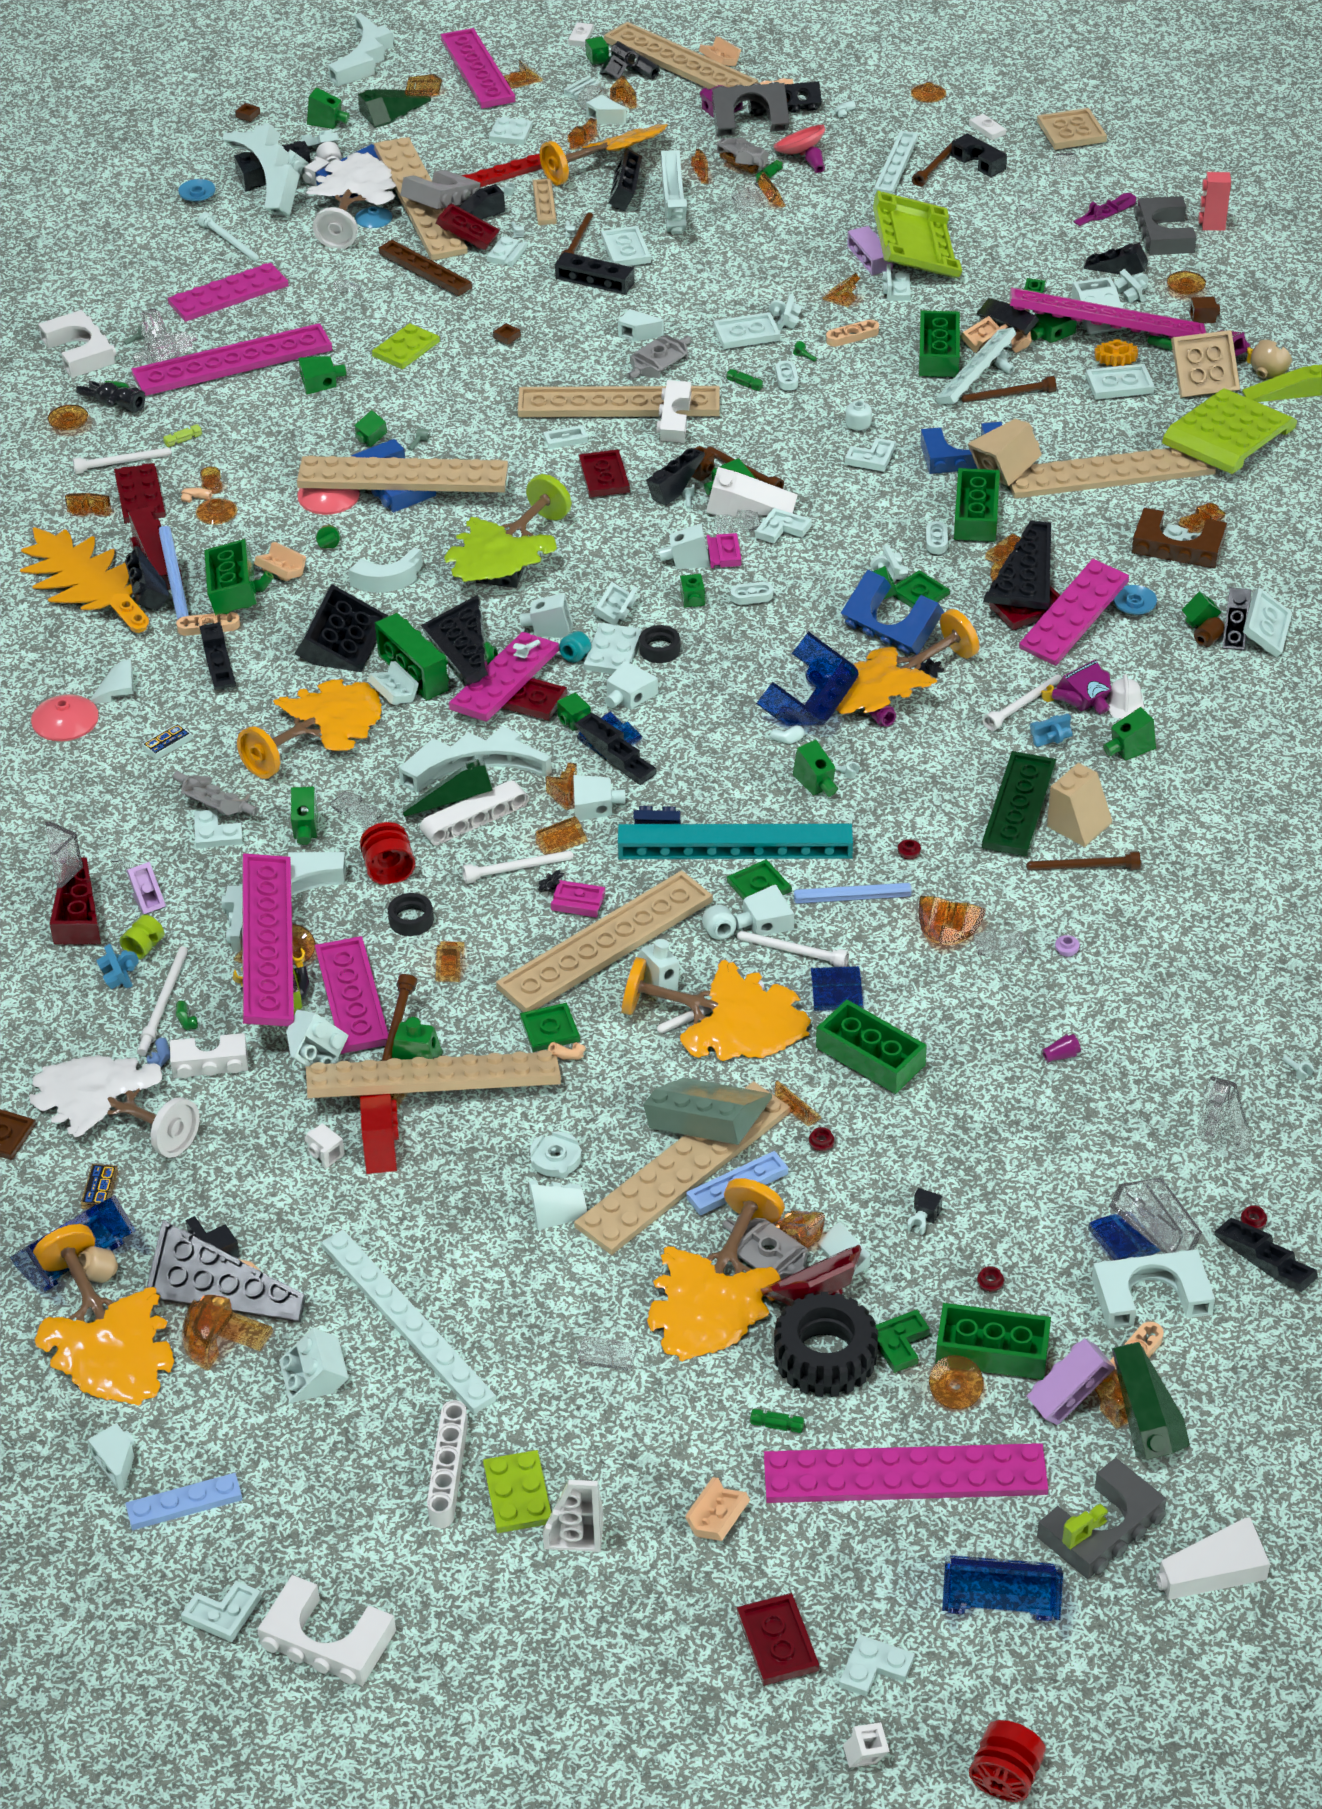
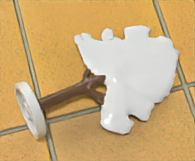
(357, 175)
(89, 1087)

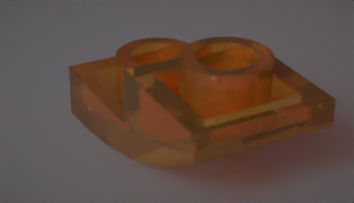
(582, 135)
(700, 163)
(88, 502)
(1196, 521)

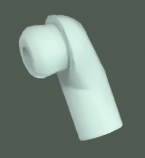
(842, 109)
(1002, 362)
(789, 736)

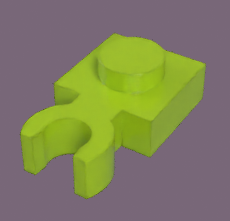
(1080, 1527)

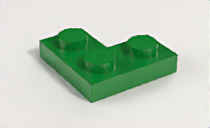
(895, 1339)

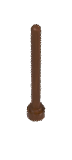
(920, 178)
(579, 234)
(1047, 384)
(775, 481)
(1130, 861)
(406, 985)

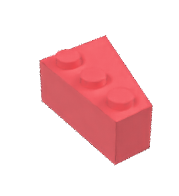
(1215, 201)

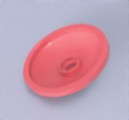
(800, 140)
(327, 500)
(64, 717)

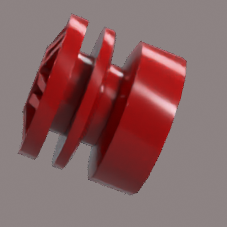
(387, 853)
(1007, 1760)

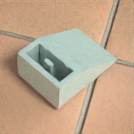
(1097, 291)

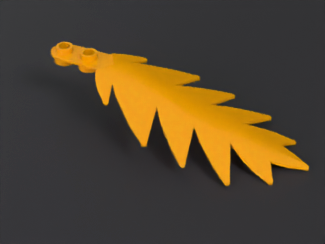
(87, 575)

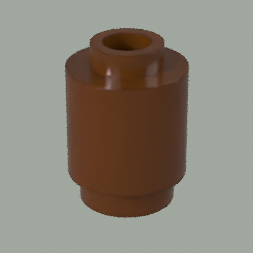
(1209, 631)

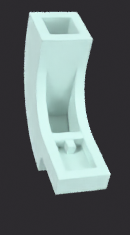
(386, 577)

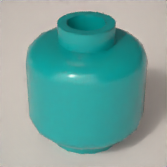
(575, 646)

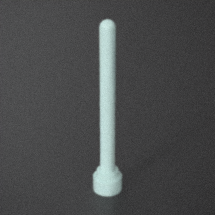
(207, 221)

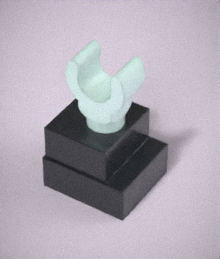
(927, 1206)

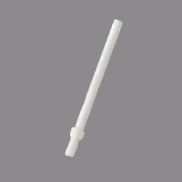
(149, 1032)

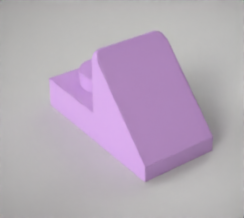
(145, 888)

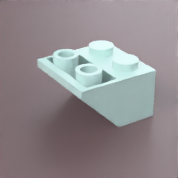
(314, 1039)
(313, 1366)

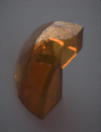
(948, 921)
(202, 1326)

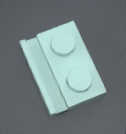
(506, 251)

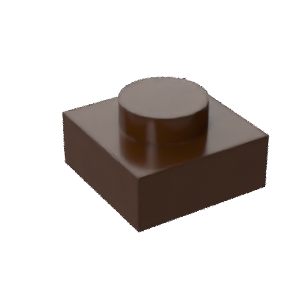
(247, 112)
(506, 334)

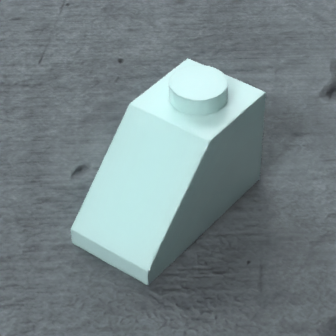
(113, 1453)

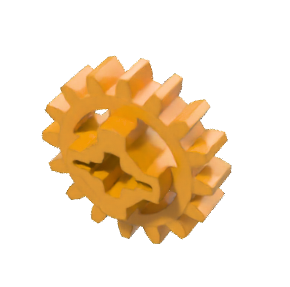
(1116, 353)

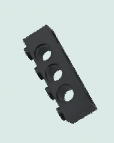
(810, 90)
(625, 179)
(594, 273)

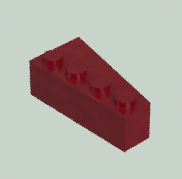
(146, 536)
(74, 911)

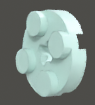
(555, 1166)

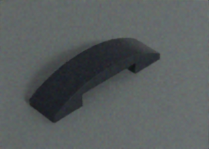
(217, 656)

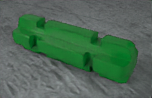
(771, 169)
(744, 379)
(777, 1420)

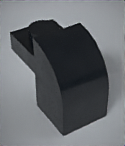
(220, 1237)

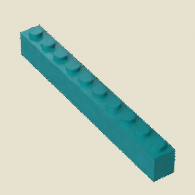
(735, 841)

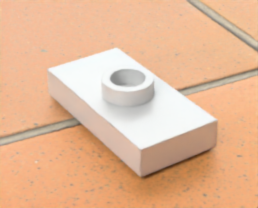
(580, 33)
(987, 126)

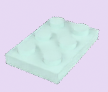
(626, 246)
(746, 330)
(1120, 381)
(1267, 622)
(611, 648)

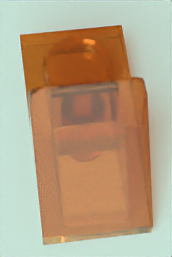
(524, 77)
(623, 91)
(842, 292)
(562, 787)
(449, 961)
(804, 1225)

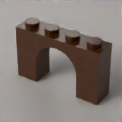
(1201, 551)

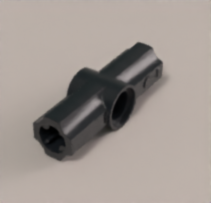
(642, 63)

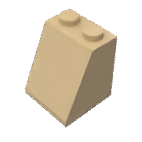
(1007, 449)
(1078, 805)

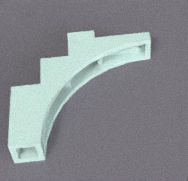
(362, 60)
(280, 177)
(673, 195)
(499, 750)
(307, 872)

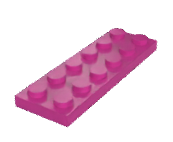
(227, 291)
(1074, 612)
(504, 678)
(352, 993)

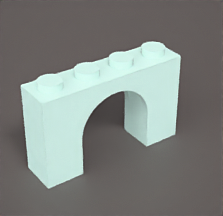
(1178, 1269)

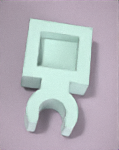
(1179, 533)

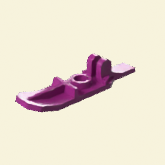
(1103, 211)

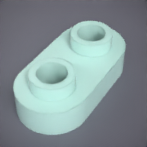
(786, 375)
(936, 537)
(752, 593)

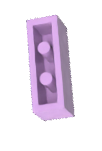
(867, 248)
(1070, 1381)

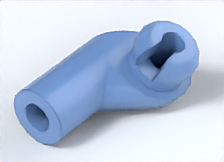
(162, 1054)

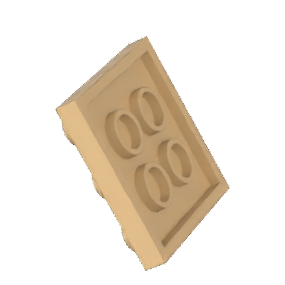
(1071, 128)
(1205, 363)

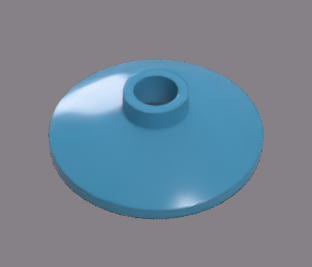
(196, 190)
(373, 217)
(1135, 599)

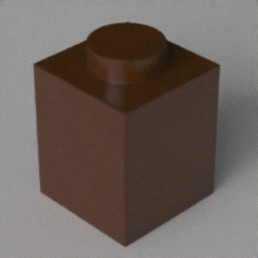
(1204, 309)

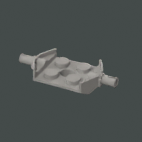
(743, 151)
(657, 356)
(202, 790)
(787, 1255)

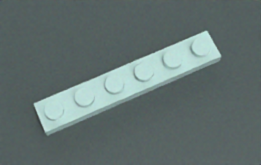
(896, 162)
(975, 366)

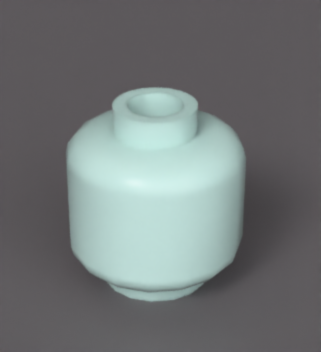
(858, 415)
(719, 922)

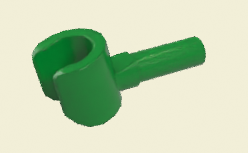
(800, 350)

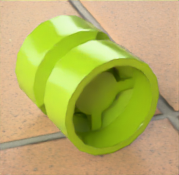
(142, 936)

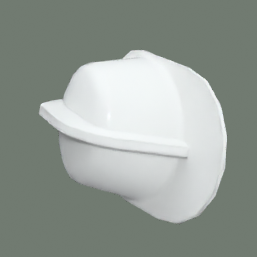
(1124, 697)

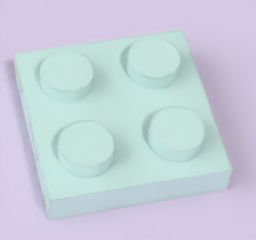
(510, 131)

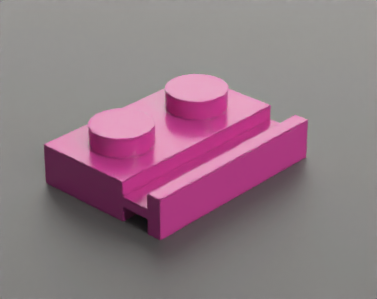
(724, 550)
(578, 898)

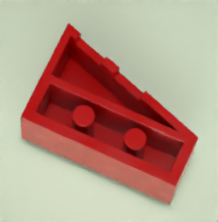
(379, 1132)

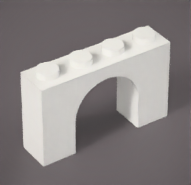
(78, 327)
(348, 1658)

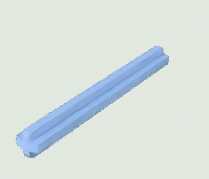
(173, 571)
(852, 893)

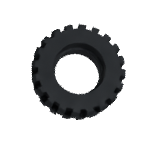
(825, 1371)

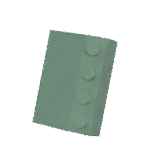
(705, 1109)

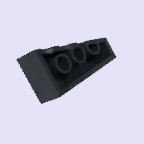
(251, 171)

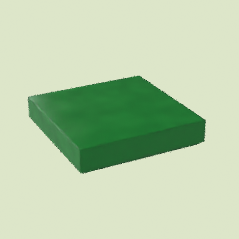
(920, 584)
(757, 878)
(549, 1026)

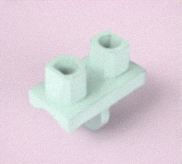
(1133, 284)
(787, 312)
(892, 562)

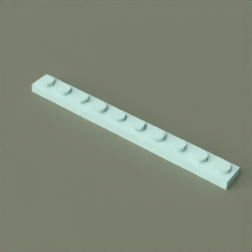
(409, 1322)

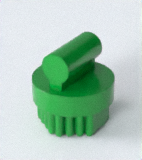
(328, 536)

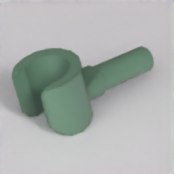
(137, 336)
(421, 435)

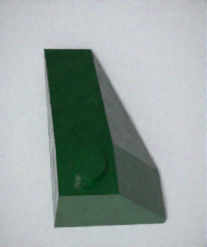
(385, 105)
(461, 784)
(1151, 1412)

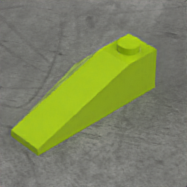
(1294, 384)

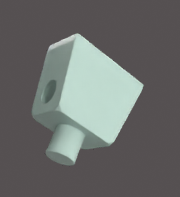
(687, 548)
(549, 617)
(630, 686)
(594, 797)
(766, 912)
(661, 966)

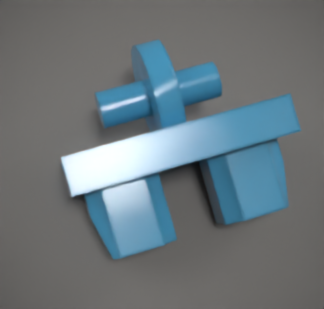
(1051, 730)
(120, 964)

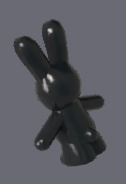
(108, 393)

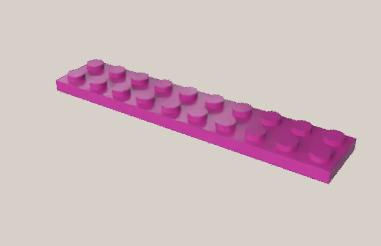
(1100, 314)
(231, 359)
(267, 940)
(905, 1473)

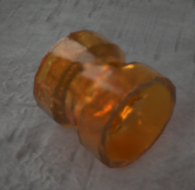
(211, 478)

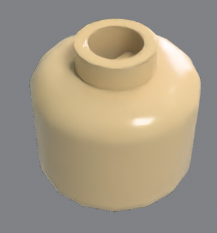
(98, 1264)

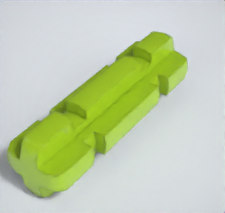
(182, 435)

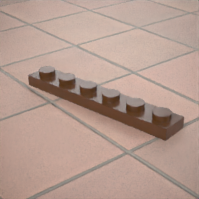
(425, 267)

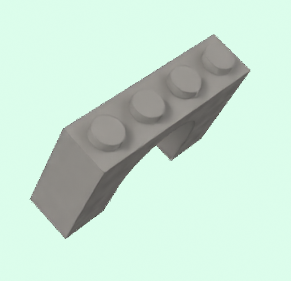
(443, 190)

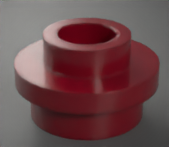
(909, 849)
(819, 1134)
(1257, 1213)
(990, 1273)

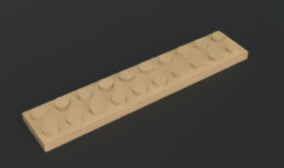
(677, 58)
(404, 162)
(610, 401)
(1107, 472)
(403, 474)
(604, 942)
(432, 1074)
(666, 1181)

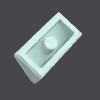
(839, 1239)

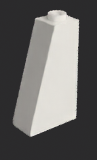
(1215, 1563)

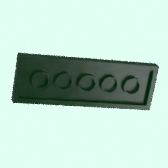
(1019, 803)

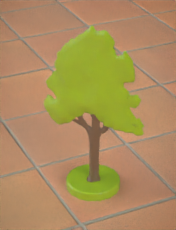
(494, 551)

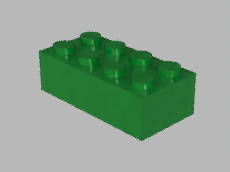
(939, 343)
(976, 504)
(230, 577)
(415, 654)
(871, 1046)
(995, 1339)

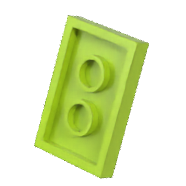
(405, 346)
(517, 1491)

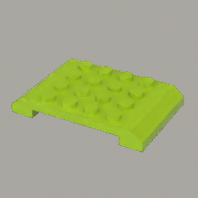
(915, 234)
(1226, 430)

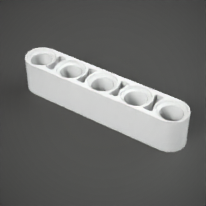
(473, 812)
(447, 1464)

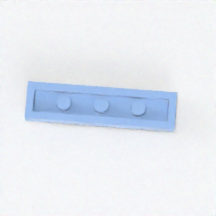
(711, 1194)
(183, 1501)

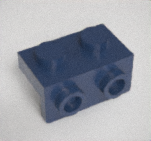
(647, 815)

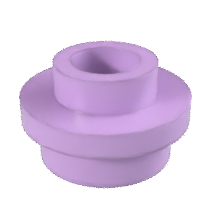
(1067, 945)

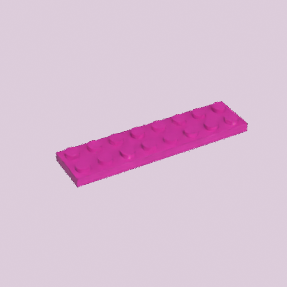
(477, 68)

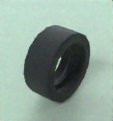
(659, 654)
(414, 926)

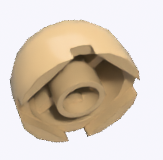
(1270, 360)

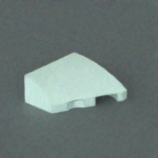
(117, 682)
(556, 1203)

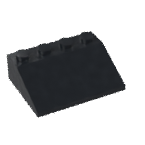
(340, 632)

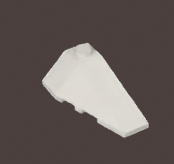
(740, 492)
(576, 1519)

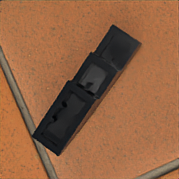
(1003, 314)
(615, 749)
(1263, 1253)

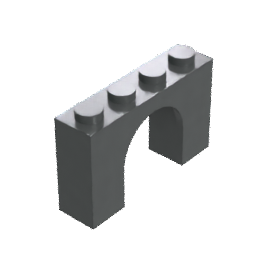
(769, 95)
(1160, 239)
(1132, 1496)

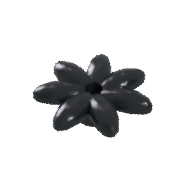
(931, 668)
(551, 880)

